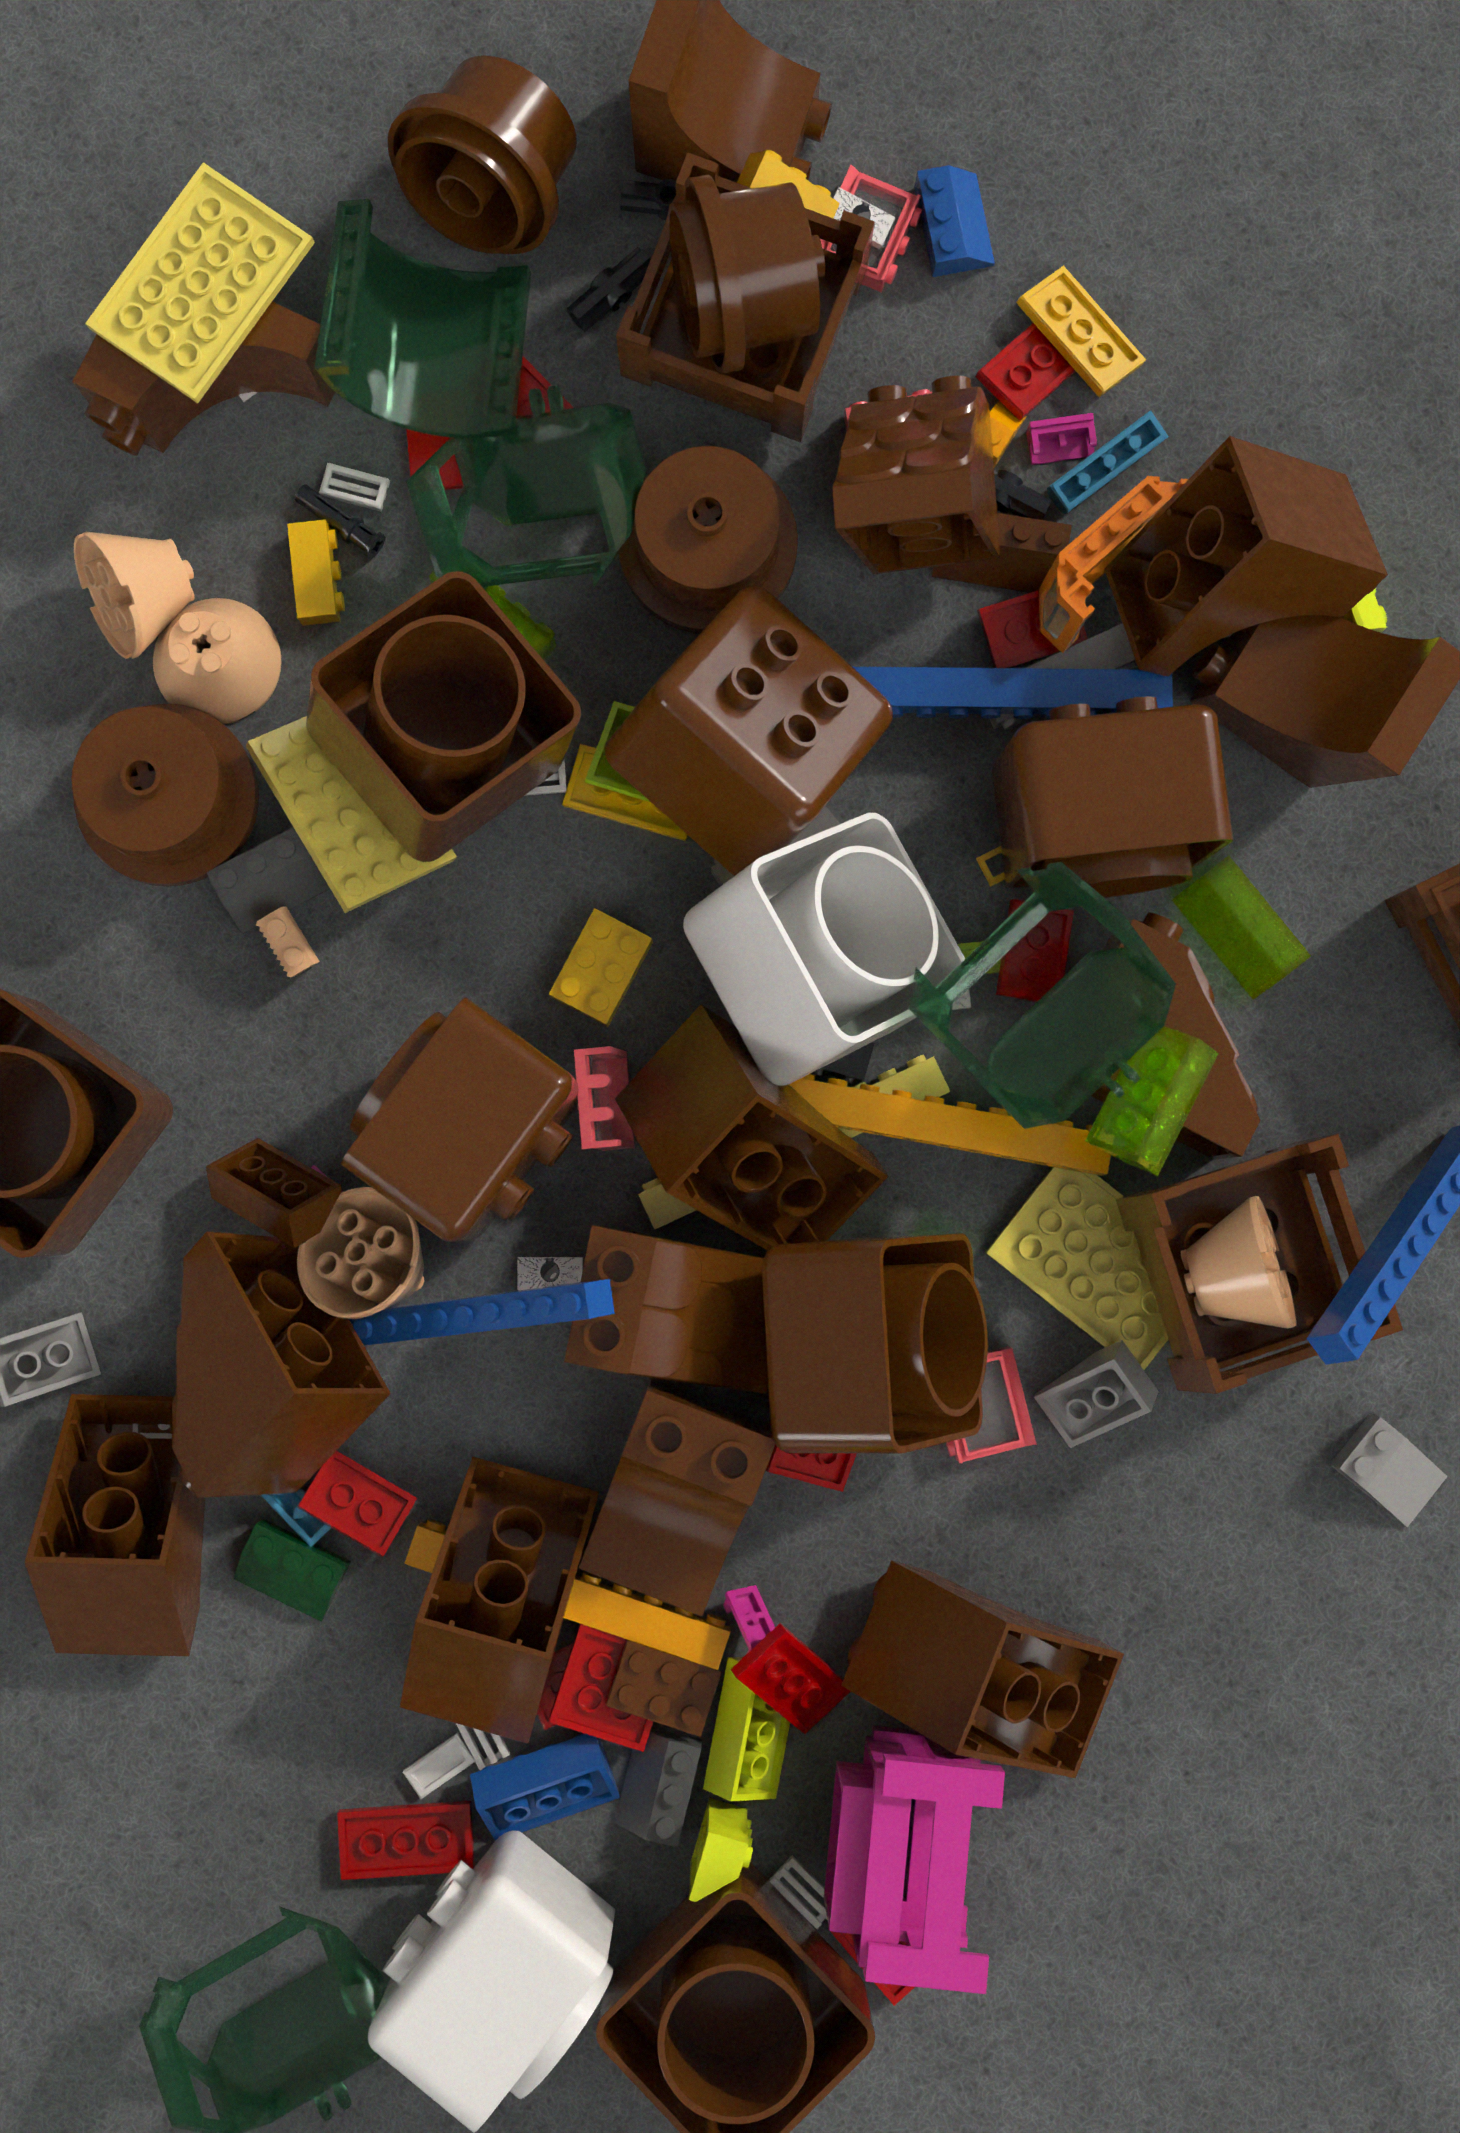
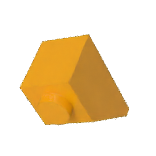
(1003, 429)

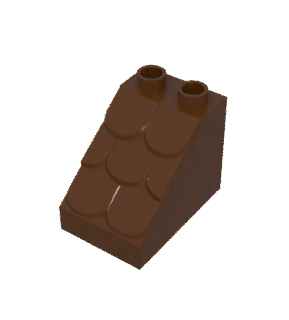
(918, 478)
(1225, 1107)
(677, 1310)
(261, 1372)
(117, 1533)

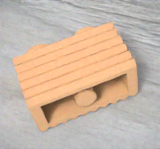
(287, 941)

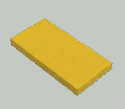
(1081, 331)
(612, 804)

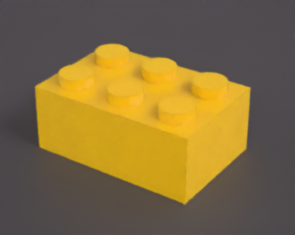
(601, 967)

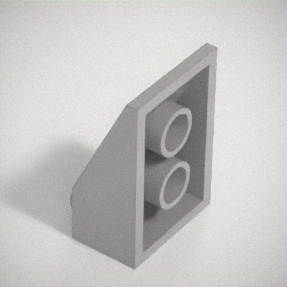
(45, 1359)
(1098, 1395)
(1389, 1469)

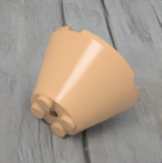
(134, 586)
(218, 659)
(362, 1257)
(1238, 1270)

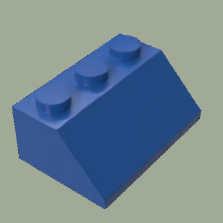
(953, 220)

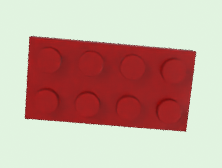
(791, 1678)
(404, 1839)

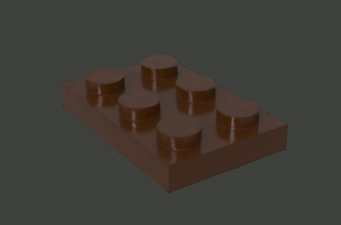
(663, 1688)

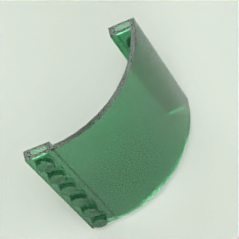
(419, 338)

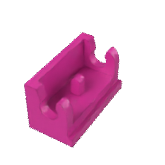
(1061, 438)
(749, 1614)

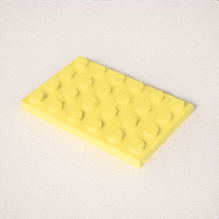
(200, 282)
(333, 821)
(1082, 1261)

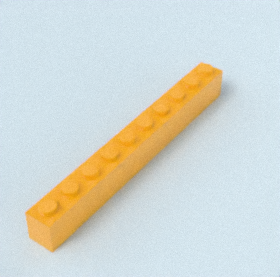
(952, 1126)
(613, 1609)

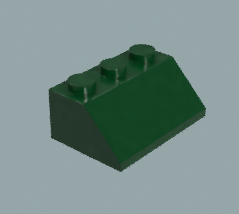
(290, 1569)

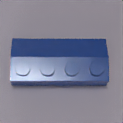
(544, 1785)

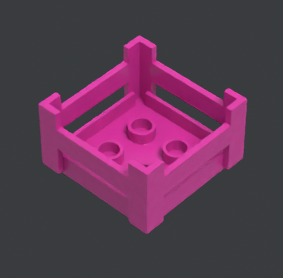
(871, 1851)

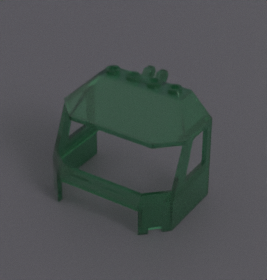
(549, 470)
(1078, 1028)
(275, 2050)

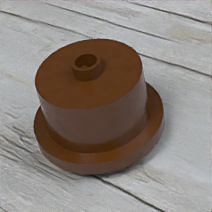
(485, 156)
(744, 268)
(705, 533)
(164, 793)

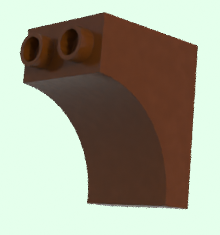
(717, 94)
(146, 410)
(1239, 548)
(1327, 695)
(742, 1144)
(678, 1497)
(497, 1600)
(980, 1673)

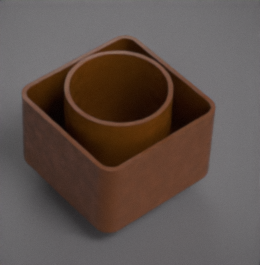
(440, 715)
(749, 731)
(1114, 795)
(461, 1123)
(68, 1128)
(873, 1344)
(735, 2013)

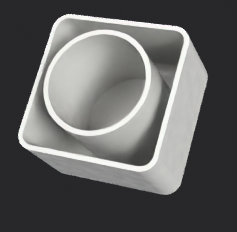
(821, 946)
(494, 1980)

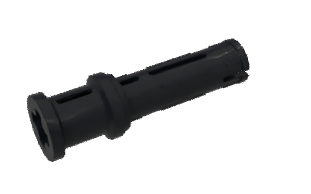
(351, 528)

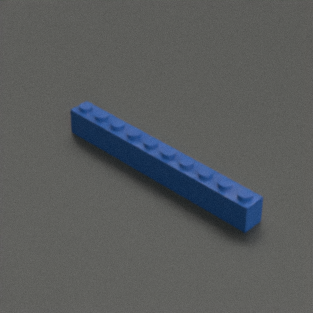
(1011, 690)
(1391, 1258)
(487, 1312)

